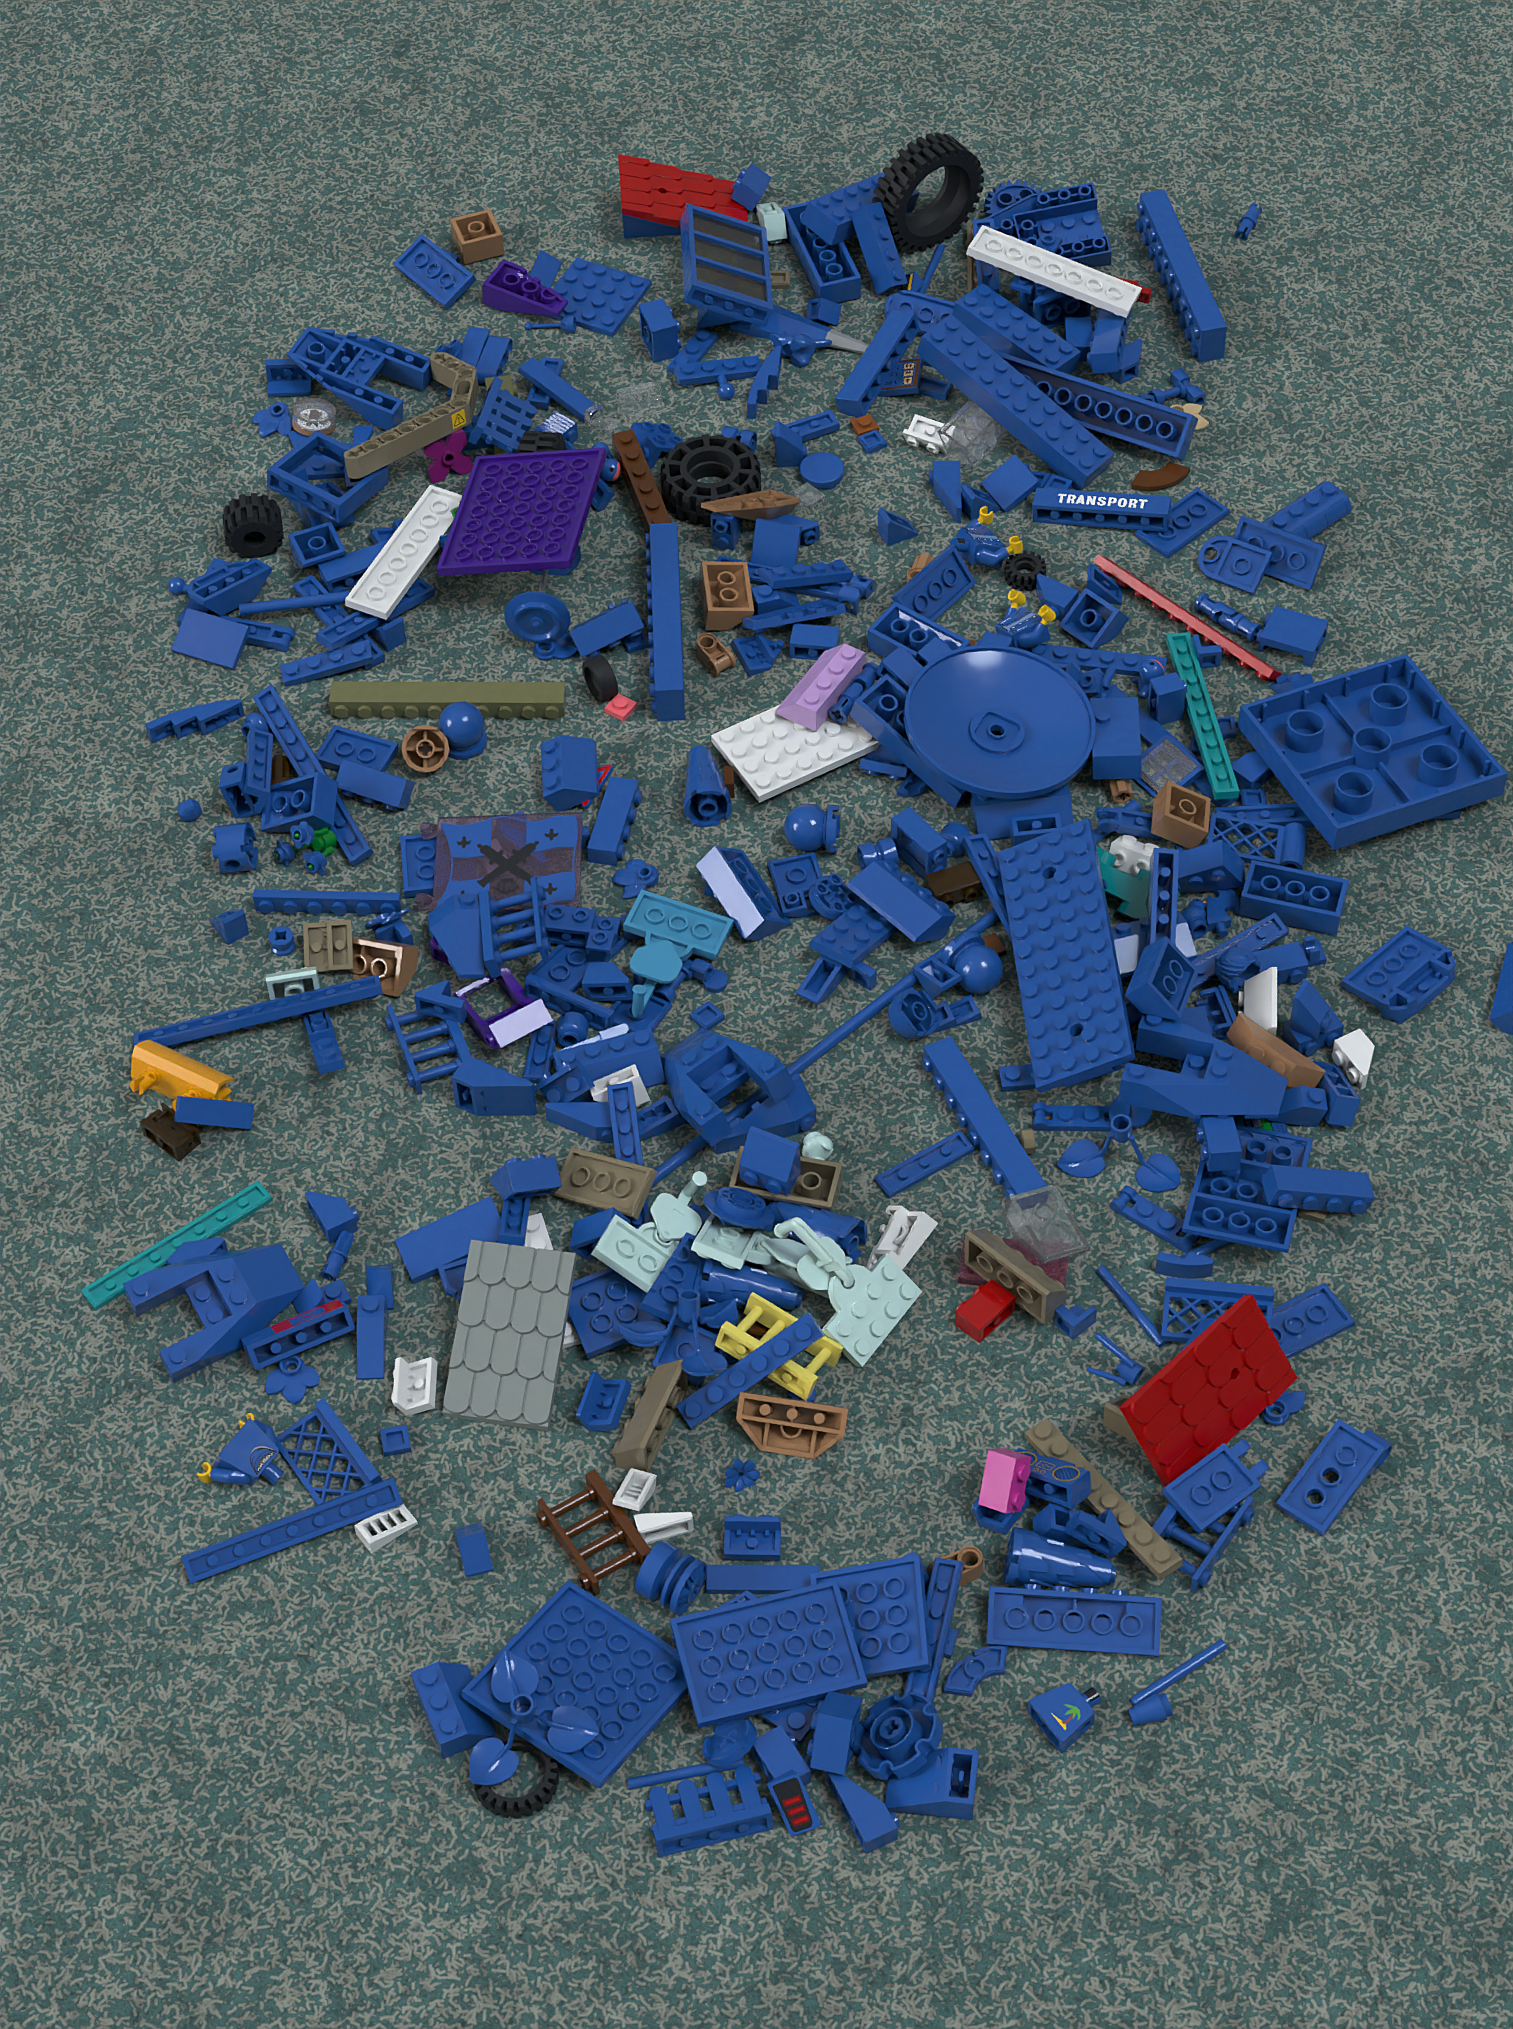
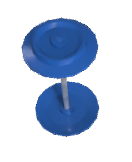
(539, 614)

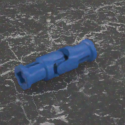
(1227, 617)
(853, 691)

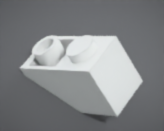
(1355, 1055)

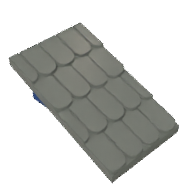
(509, 1335)

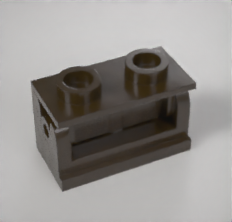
(954, 884)
(173, 1137)

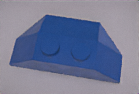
(229, 585)

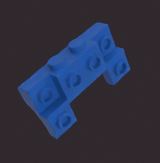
(576, 928)

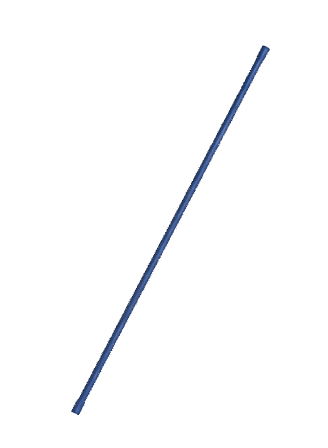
(836, 1036)

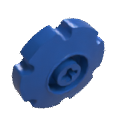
(898, 1736)

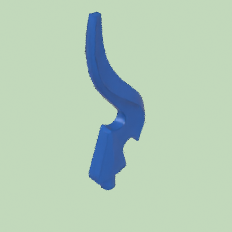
(1216, 908)

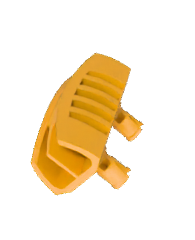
(175, 1074)

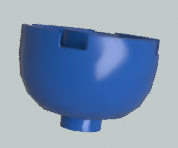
(912, 1014)

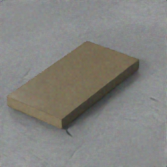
(605, 1182)

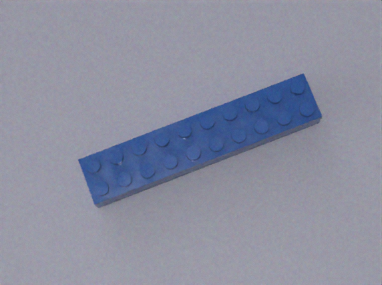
(1181, 276)
(1014, 402)
(1113, 411)
(665, 622)

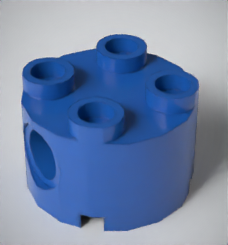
(235, 848)

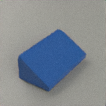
(545, 268)

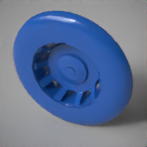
(739, 1207)

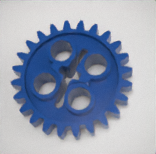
(1007, 195)

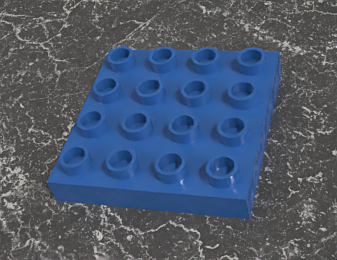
(1371, 751)

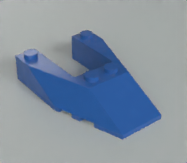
(351, 362)
(710, 1067)
(1212, 1079)
(231, 1295)

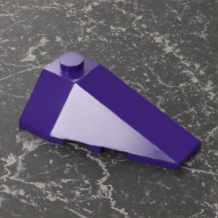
(514, 290)

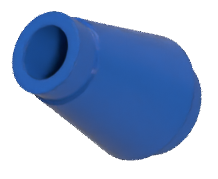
(1151, 1710)

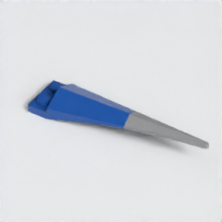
(795, 325)

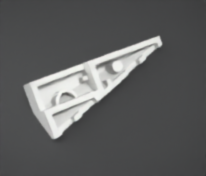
(902, 1235)

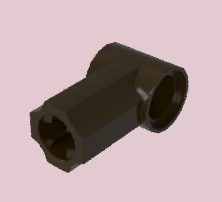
(280, 769)

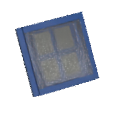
(1167, 762)

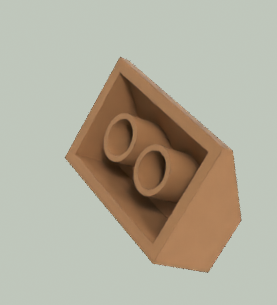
(725, 594)

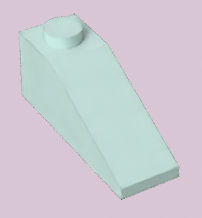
(773, 219)

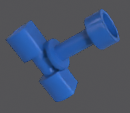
(1182, 389)
(698, 969)

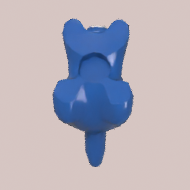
(798, 347)

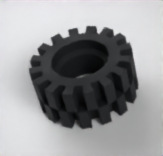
(1024, 561)

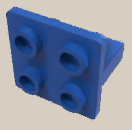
(287, 378)

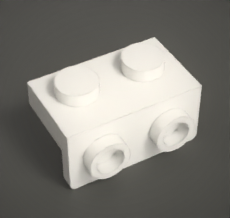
(924, 433)
(1131, 854)
(414, 1385)

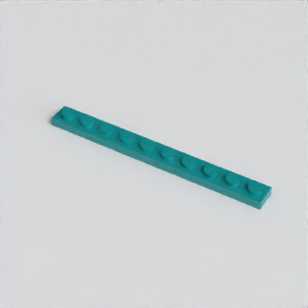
(1203, 717)

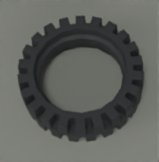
(530, 1802)

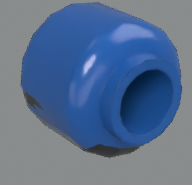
(571, 1029)

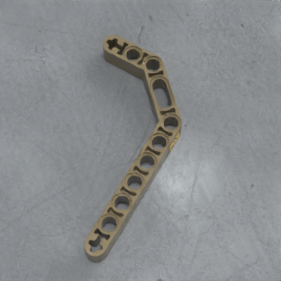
(426, 427)

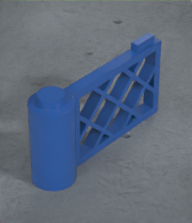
(1289, 841)

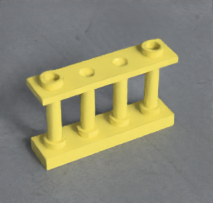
(791, 1375)

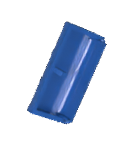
(1312, 511)

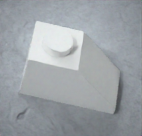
(627, 1074)

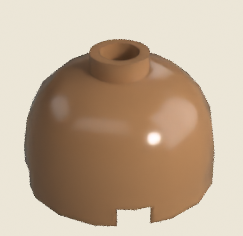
(425, 748)

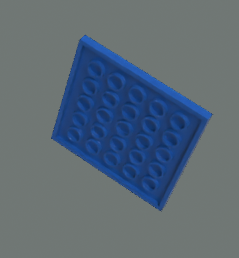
(593, 1662)

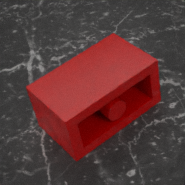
(985, 1310)

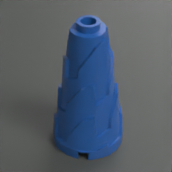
(705, 793)
(844, 1230)
(724, 1284)
(1052, 1563)

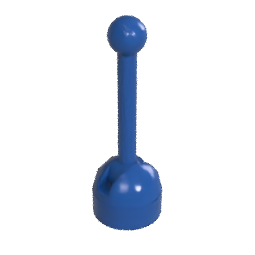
(567, 325)

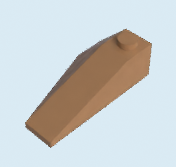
(761, 504)
(391, 960)

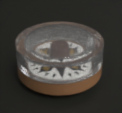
(313, 415)

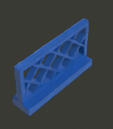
(1198, 1292)
(343, 1441)

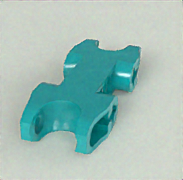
(1124, 888)

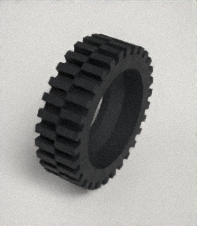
(948, 207)

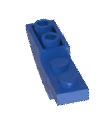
(323, 1041)

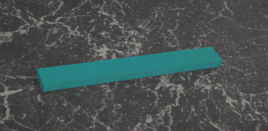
(204, 1227)

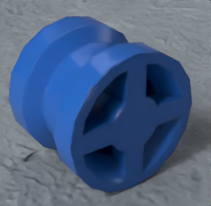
(281, 941)

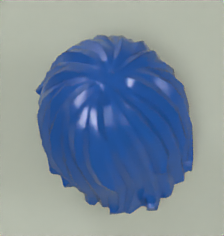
(1236, 967)

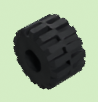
(541, 442)
(252, 526)

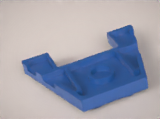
(323, 467)

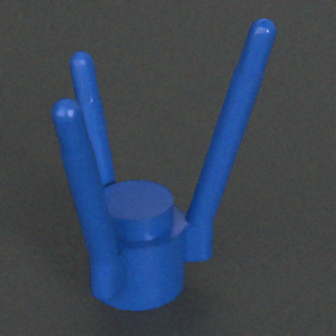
(1128, 1369)

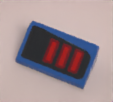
(793, 1803)

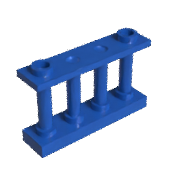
(1029, 289)
(491, 923)
(455, 1044)
(1167, 1527)

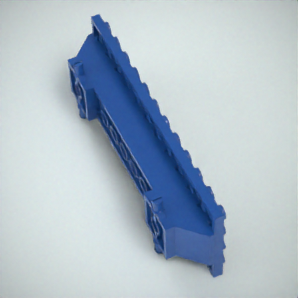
(1065, 957)

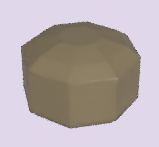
(1027, 1140)

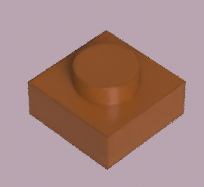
(864, 425)

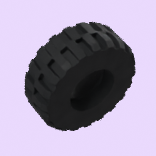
(707, 458)

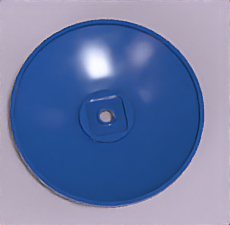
(1003, 689)

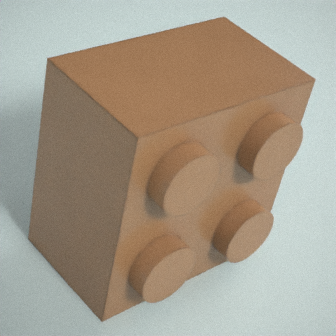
(477, 236)
(1180, 815)

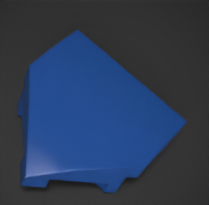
(756, 653)

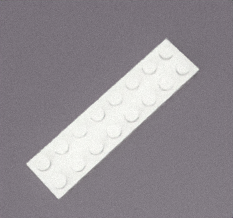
(1054, 271)
(404, 554)

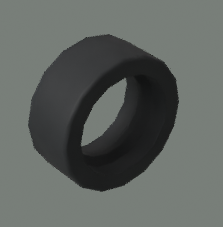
(600, 678)

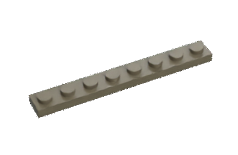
(1138, 1533)

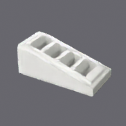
(635, 1489)
(661, 1526)
(382, 1538)

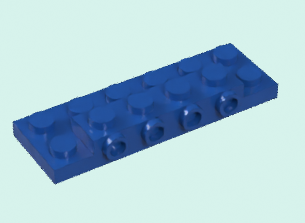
(1074, 1620)

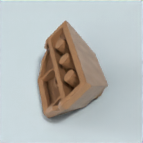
(1273, 1053)
(791, 1424)

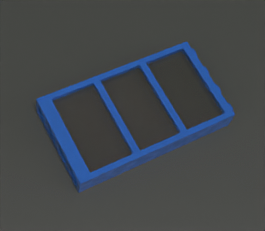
(726, 265)

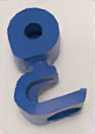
(859, 587)

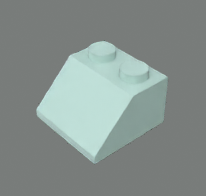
(292, 982)

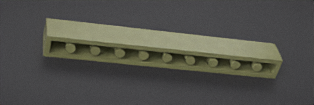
(430, 698)

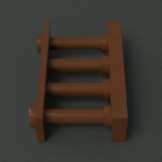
(622, 1531)

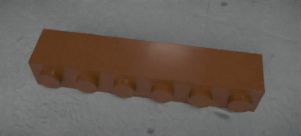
(639, 479)

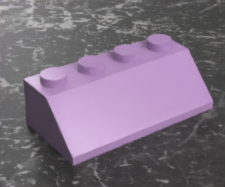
(822, 686)

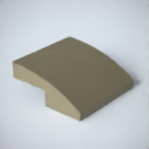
(328, 945)

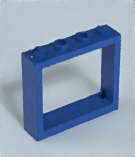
(335, 508)

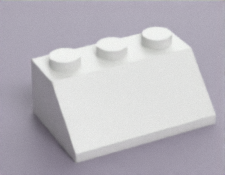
(1260, 999)

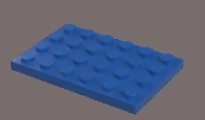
(767, 1653)

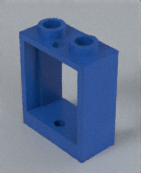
(918, 843)

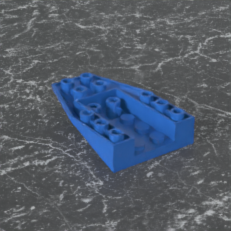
(1064, 214)

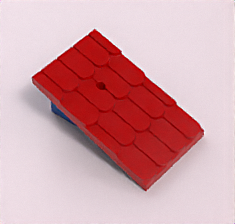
(658, 194)
(1209, 1390)

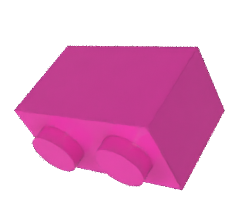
(1005, 1480)

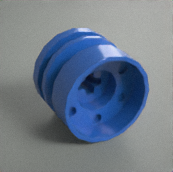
(671, 1577)

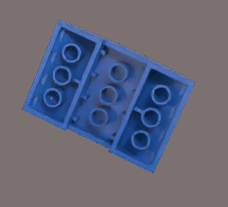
(1234, 1203)

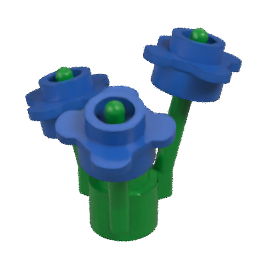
(304, 836)

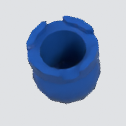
(464, 730)
(811, 827)
(975, 962)

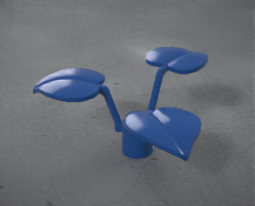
(1084, 1159)
(689, 1309)
(514, 1683)

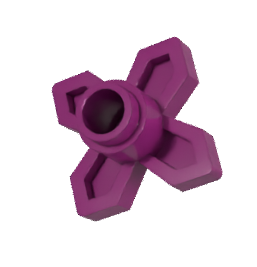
(446, 455)

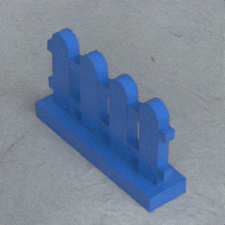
(502, 419)
(709, 1827)

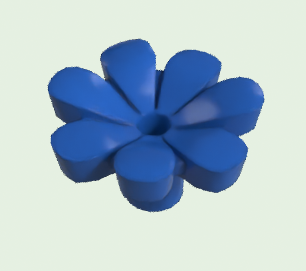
(741, 1475)

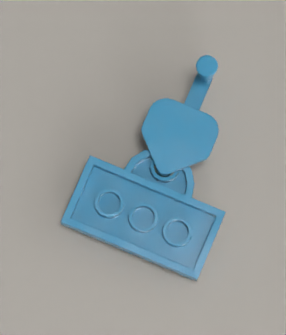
(671, 936)

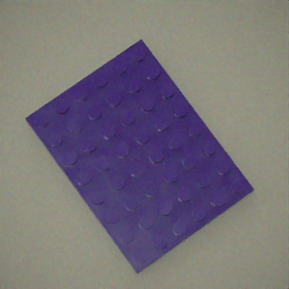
(522, 512)

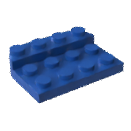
(1403, 975)

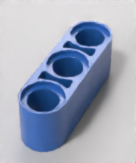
(493, 358)

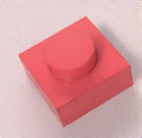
(620, 707)

